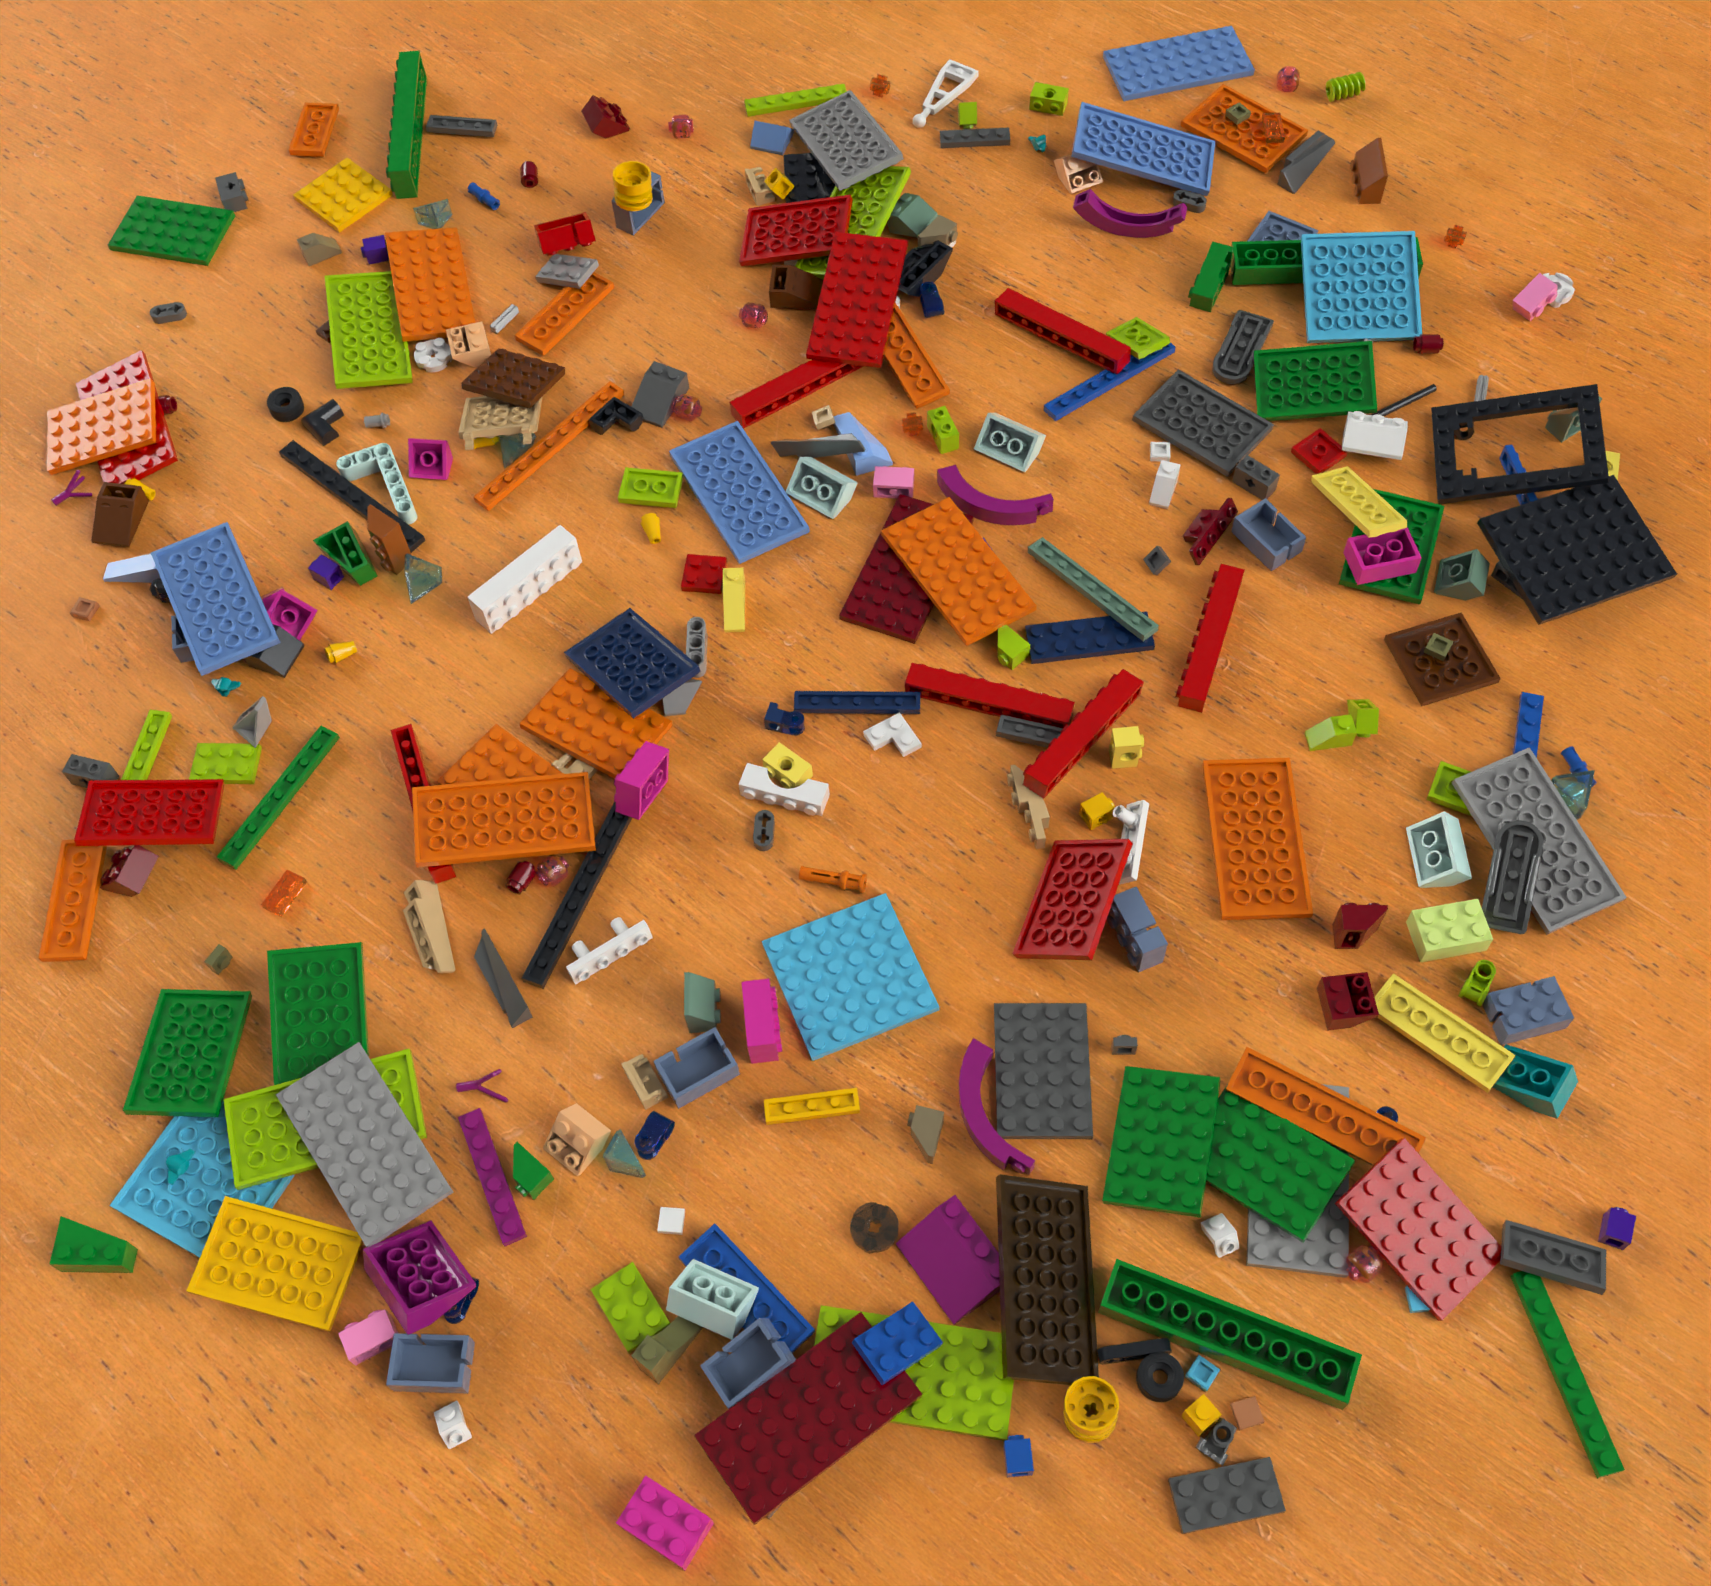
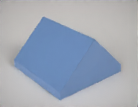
(770, 137)

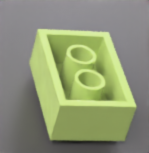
(1449, 930)

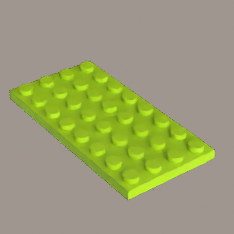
(870, 209)
(366, 331)
(269, 1146)
(957, 1381)

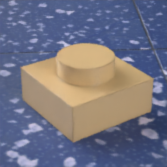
(823, 417)

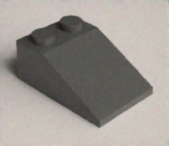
(658, 391)

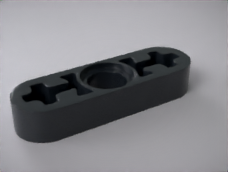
(1133, 1350)

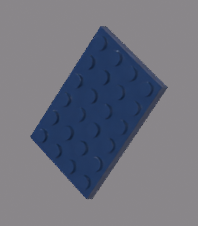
(632, 662)

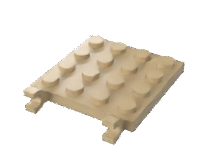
(494, 417)

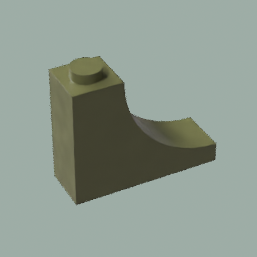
(660, 1352)

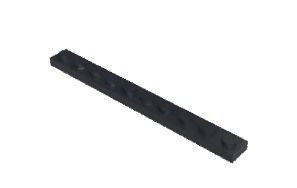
(343, 489)
(576, 899)

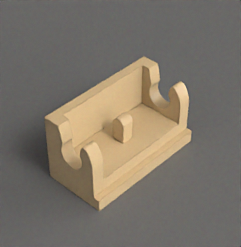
(759, 189)
(644, 1081)

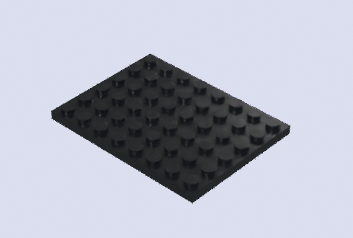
(1576, 549)

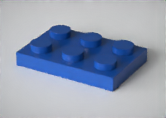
(897, 1343)

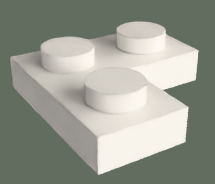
(893, 730)

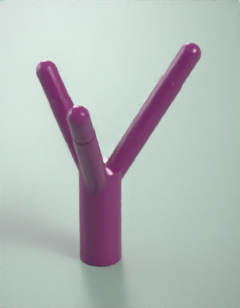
(71, 486)
(476, 1084)

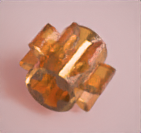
(880, 85)
(1455, 236)
(912, 424)

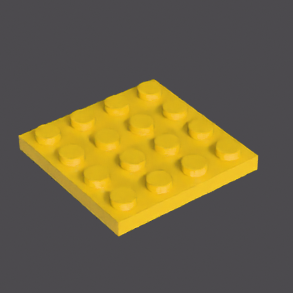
(343, 194)

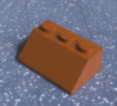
(1369, 173)
(387, 539)

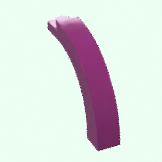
(1124, 223)
(987, 507)
(975, 1120)

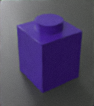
(375, 249)
(326, 572)
(1617, 1228)

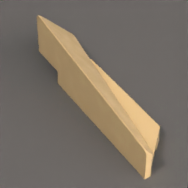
(428, 926)

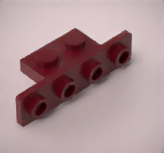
(1208, 528)

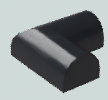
(614, 412)
(319, 421)

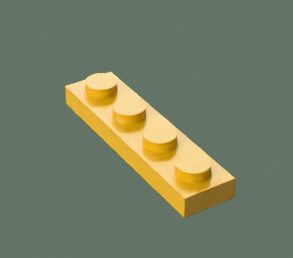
(811, 1106)

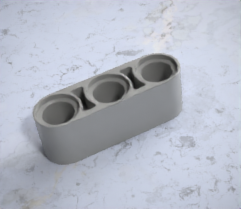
(699, 640)

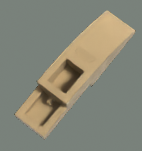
(1032, 806)

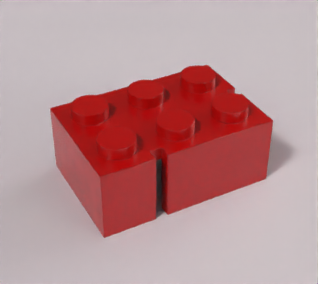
(565, 233)

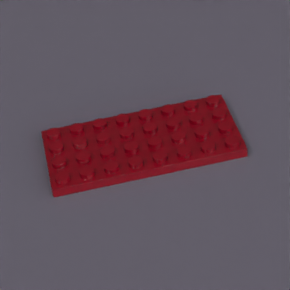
(885, 592)
(802, 1421)

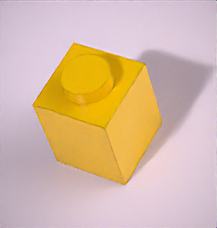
(1201, 1415)

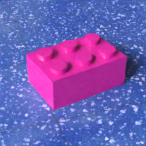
(1382, 556)
(641, 780)
(761, 1021)
(665, 1522)

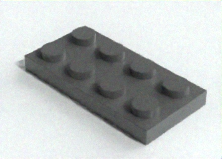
(1553, 1257)
(1226, 1495)

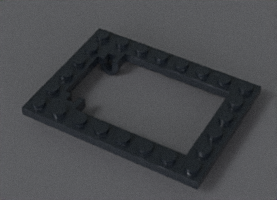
(1450, 418)

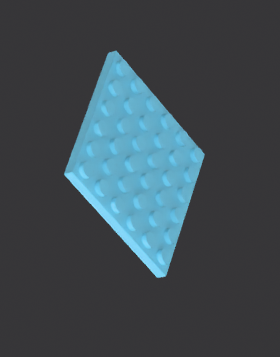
(1361, 286)
(849, 976)
(189, 1206)

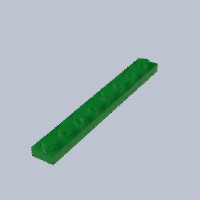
(278, 797)
(1567, 1374)

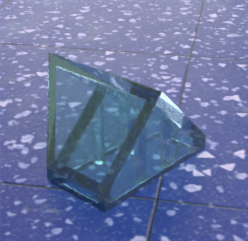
(433, 214)
(513, 447)
(421, 576)
(1575, 790)
(621, 1157)

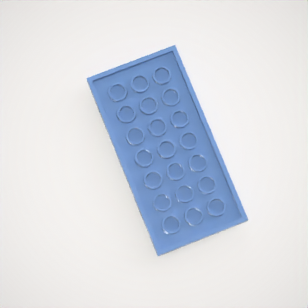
(1178, 63)
(1143, 149)
(739, 492)
(215, 598)

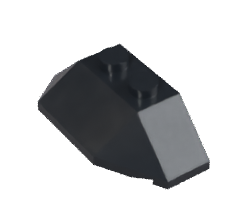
(923, 265)

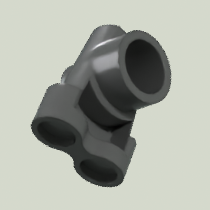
(1215, 1447)

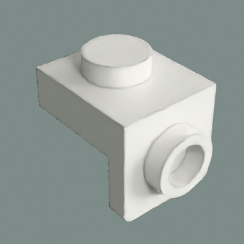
(1221, 1234)
(452, 1425)

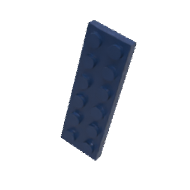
(1082, 639)

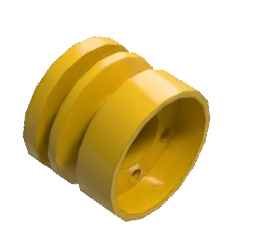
(632, 186)
(1090, 1394)

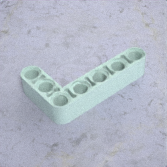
(374, 460)

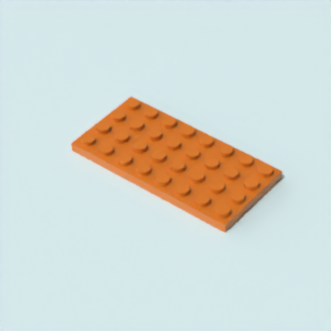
(429, 282)
(958, 571)
(502, 819)
(1256, 839)

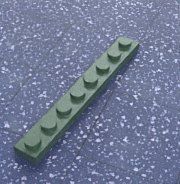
(1093, 589)

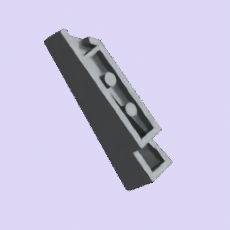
(1303, 161)
(819, 446)
(501, 982)

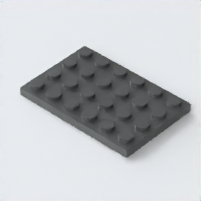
(1202, 422)
(1042, 1071)

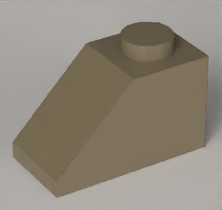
(939, 229)
(318, 248)
(926, 1130)

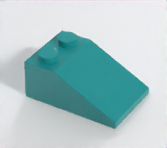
(1537, 1082)

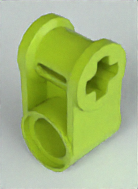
(1477, 986)

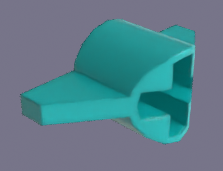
(1038, 143)
(225, 685)
(178, 1165)

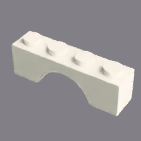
(808, 797)

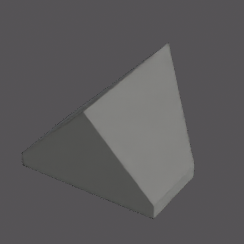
(680, 699)
(254, 722)

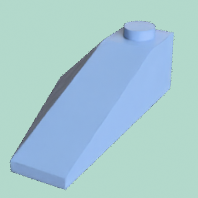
(874, 454)
(132, 570)

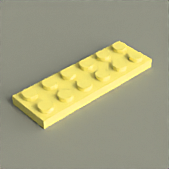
(1359, 502)
(1442, 1033)

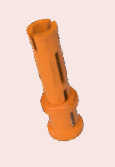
(844, 880)

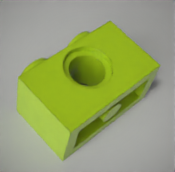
(1048, 98)
(943, 429)

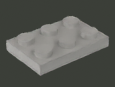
(567, 270)

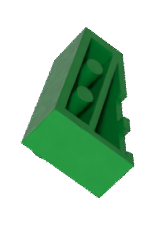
(1211, 277)
(347, 550)
(90, 1250)

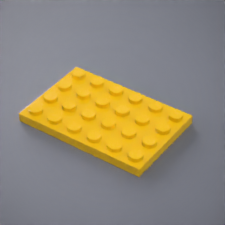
(276, 1263)

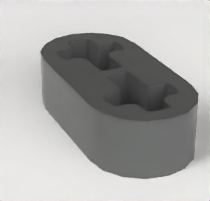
(1194, 202)
(168, 312)
(768, 830)

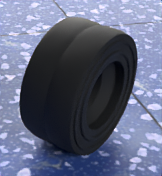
(281, 396)
(1153, 1390)

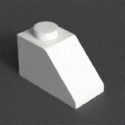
(1164, 484)

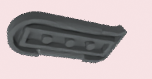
(1236, 353)
(1513, 877)

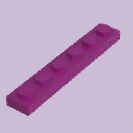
(492, 1177)

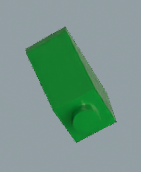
(529, 1173)

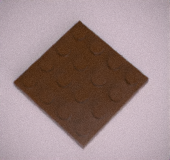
(513, 378)
(1434, 680)

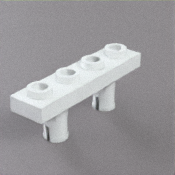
(1134, 825)
(619, 946)

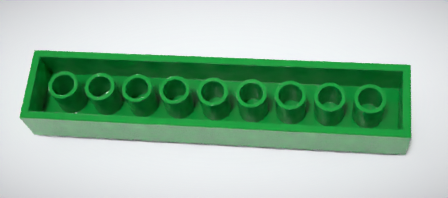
(407, 125)
(1274, 262)
(1231, 1334)

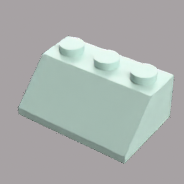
(1009, 441)
(820, 486)
(1438, 851)
(711, 1299)

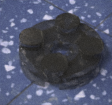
(871, 1241)

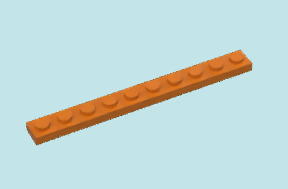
(545, 448)

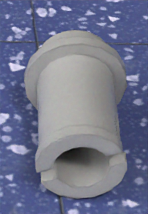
(377, 421)

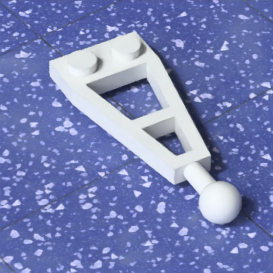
(951, 70)

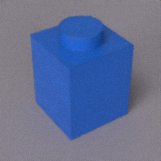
(1018, 1456)

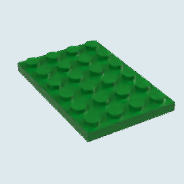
(172, 230)
(1315, 381)
(1423, 524)
(315, 1006)
(188, 1053)
(1162, 1141)
(1273, 1165)

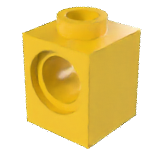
(779, 183)
(1096, 810)

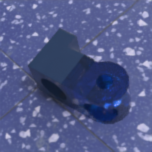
(784, 721)

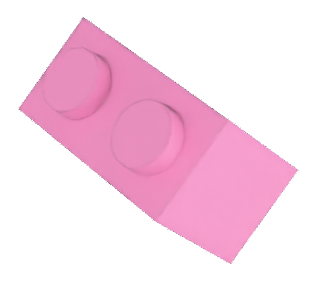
(1535, 297)
(893, 481)
(368, 1337)

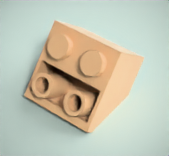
(1077, 173)
(469, 344)
(576, 1138)

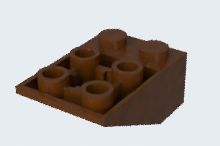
(793, 288)
(118, 514)

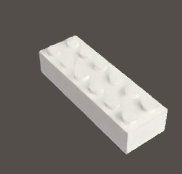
(525, 579)

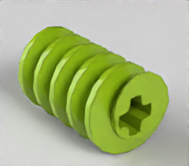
(1344, 86)

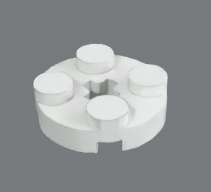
(1564, 286)
(424, 351)

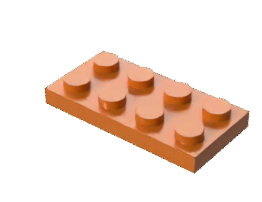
(313, 129)

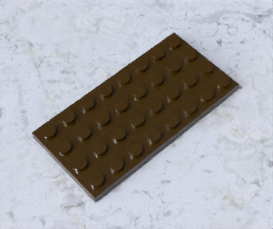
(1045, 1281)

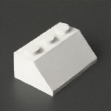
(1374, 435)

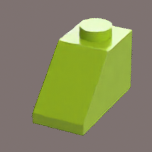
(967, 114)
(1011, 647)
(1365, 716)
(1331, 733)

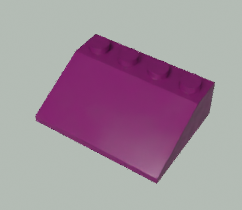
(953, 1259)
(417, 1275)

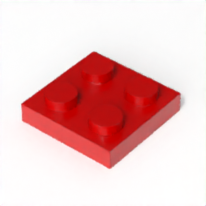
(1319, 451)
(703, 574)

